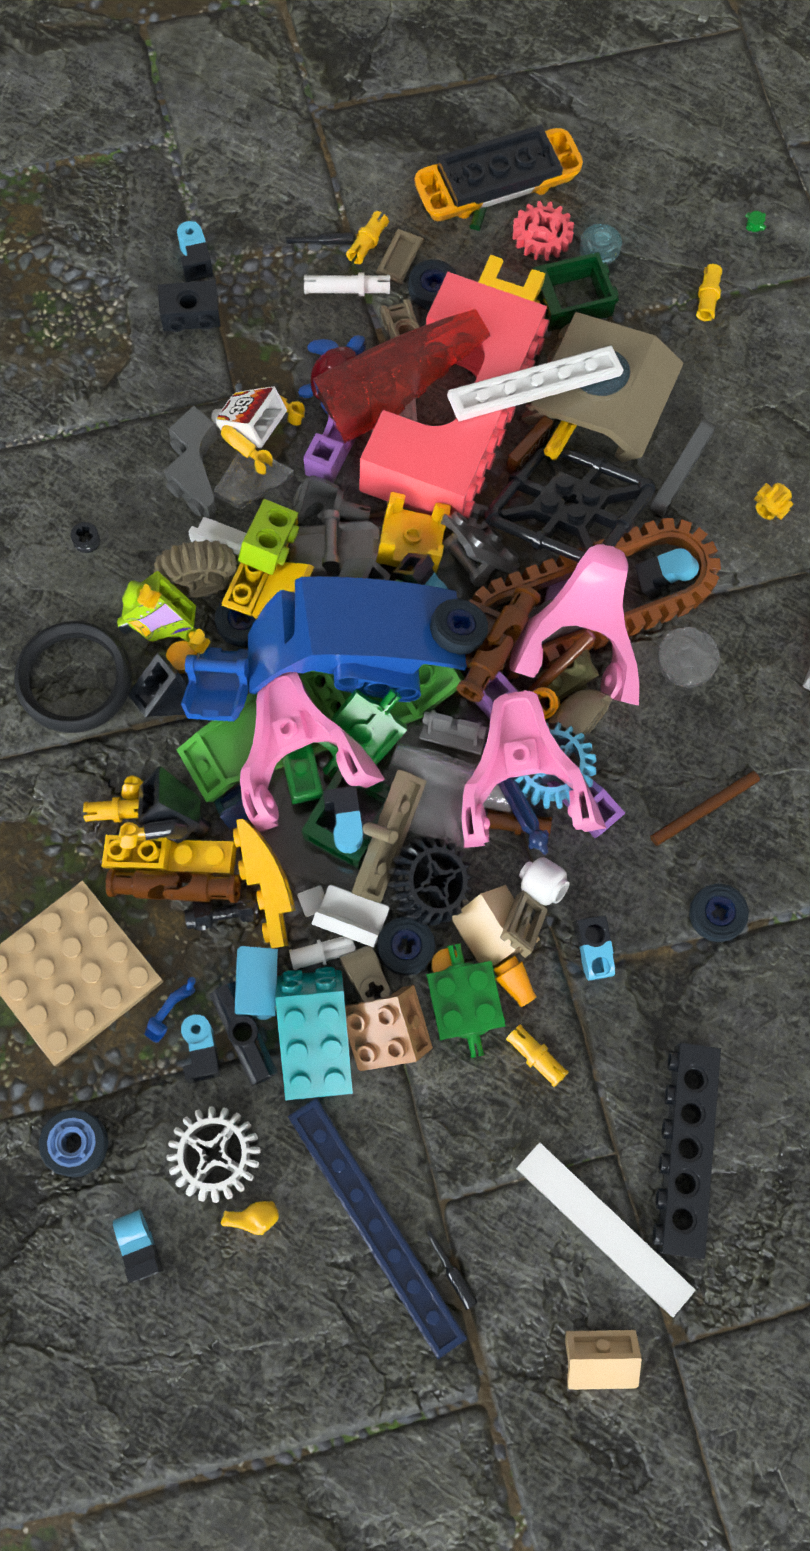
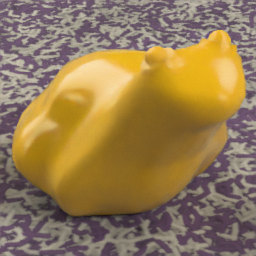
(255, 1218)

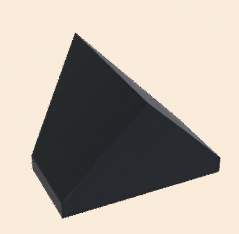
(159, 689)

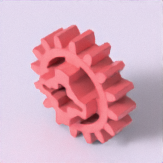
(543, 230)

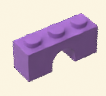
(326, 453)

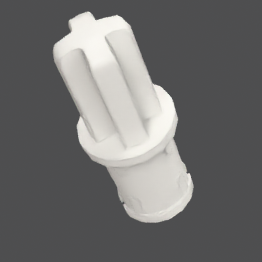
(321, 952)

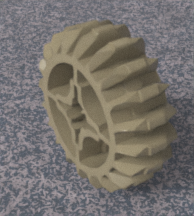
(198, 567)

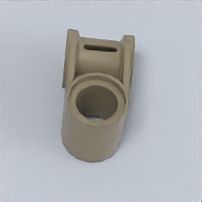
(398, 318)
(365, 972)

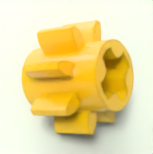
(773, 501)

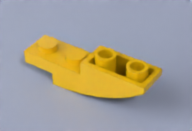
(245, 588)
(167, 855)
(263, 868)

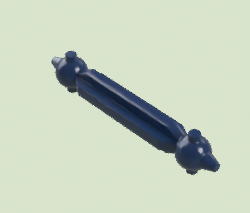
(524, 814)

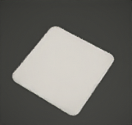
(311, 900)

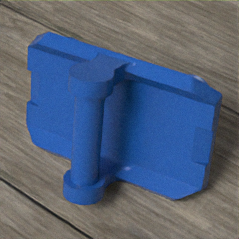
(216, 684)

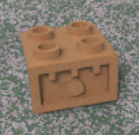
(387, 1030)

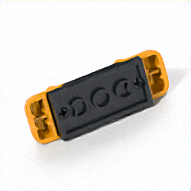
(497, 171)

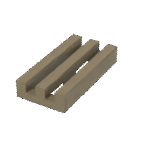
(516, 936)

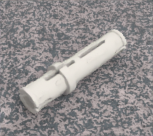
(347, 284)

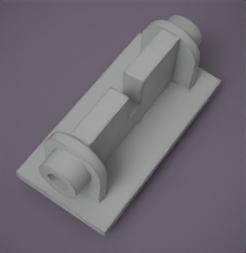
(453, 732)

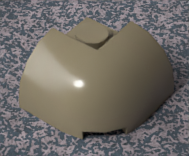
(581, 711)

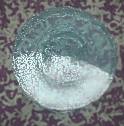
(601, 239)

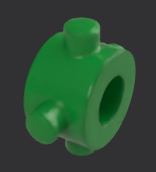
(755, 221)

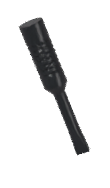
(324, 239)
(454, 1275)

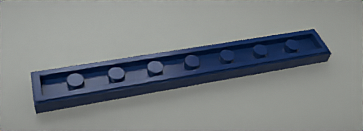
(377, 1228)

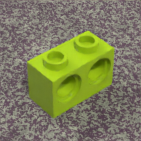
(268, 537)

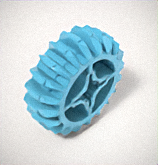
(569, 746)

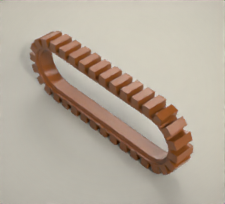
(635, 619)

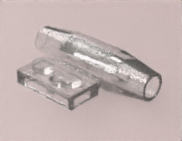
(442, 798)

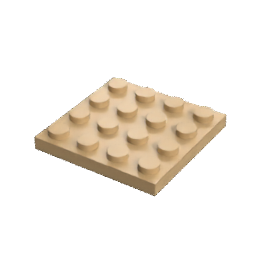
(72, 974)

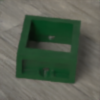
(571, 270)
(325, 839)

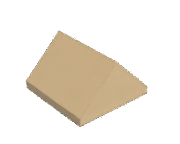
(483, 923)

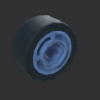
(55, 1136)

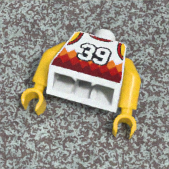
(250, 420)

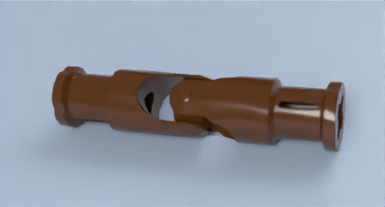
(498, 643)
(169, 885)

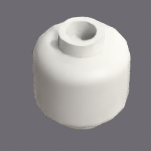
(544, 881)

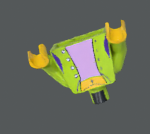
(160, 612)

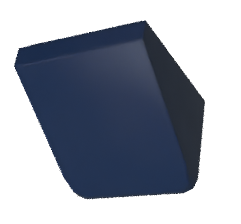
(231, 808)

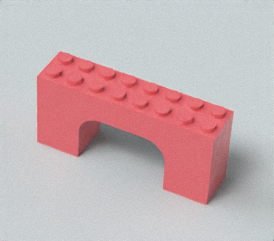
(451, 459)

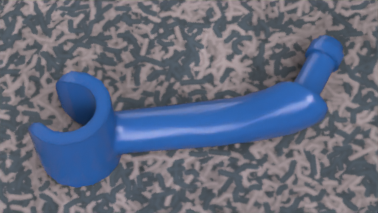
(155, 1028)

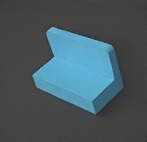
(256, 982)

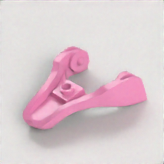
(590, 601)
(286, 723)
(521, 746)

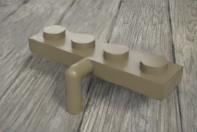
(388, 836)

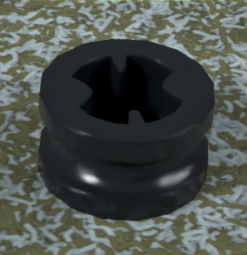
(81, 529)

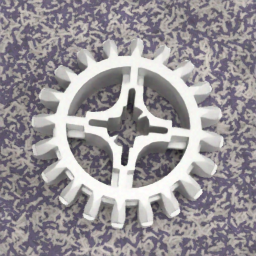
(204, 1168)

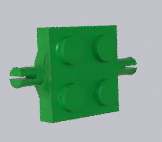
(369, 725)
(465, 1000)

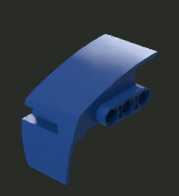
(355, 628)

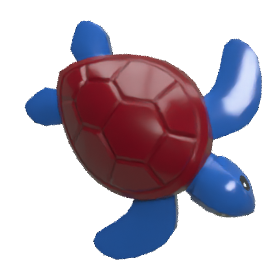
(331, 357)

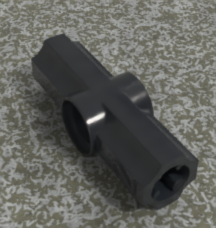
(251, 1053)

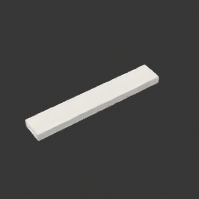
(534, 383)
(606, 1229)

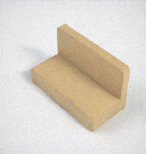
(603, 1359)

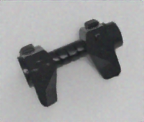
(203, 915)

